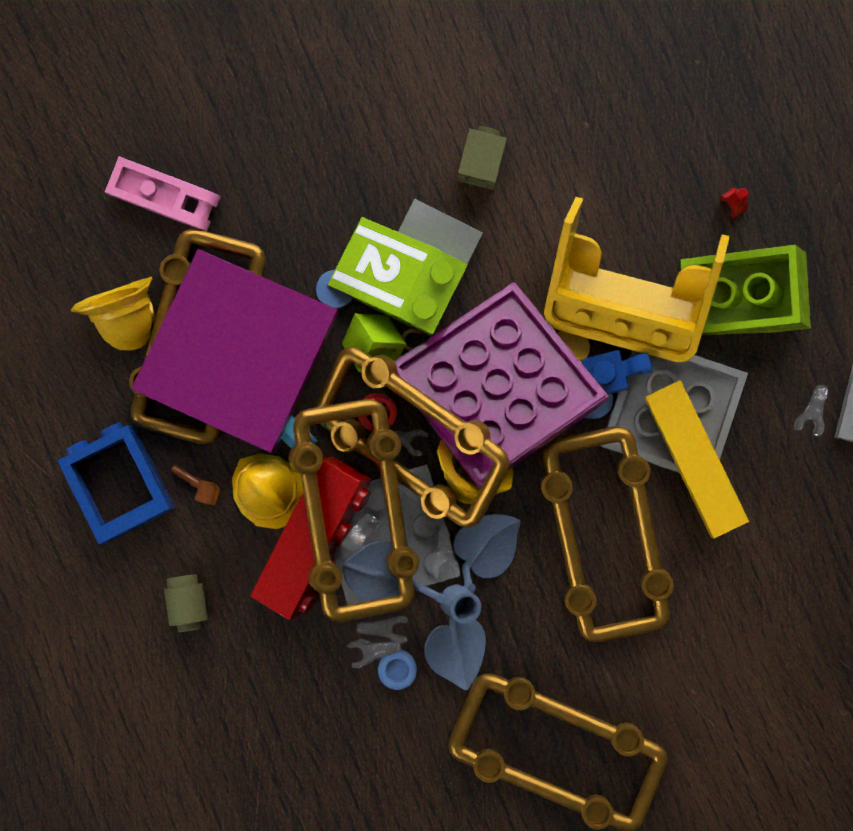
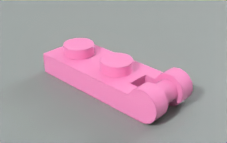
(161, 193)

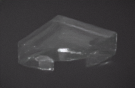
(361, 533)

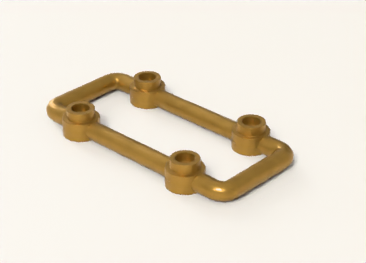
(173, 271)
(469, 436)
(307, 459)
(655, 580)
(594, 809)

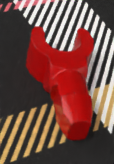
(737, 200)

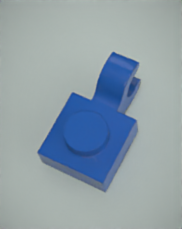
(612, 371)

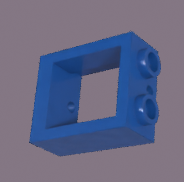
(133, 519)

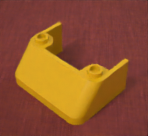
(625, 308)

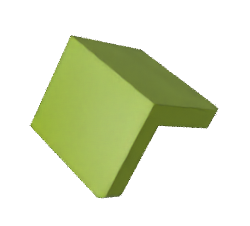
(374, 336)

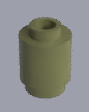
(185, 602)

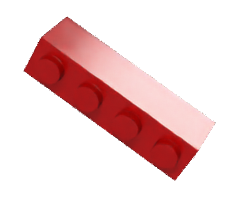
(285, 577)

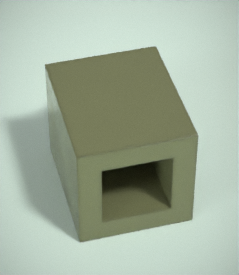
(481, 157)

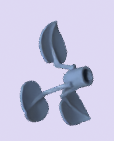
(456, 648)

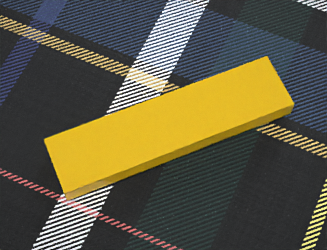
(696, 459)

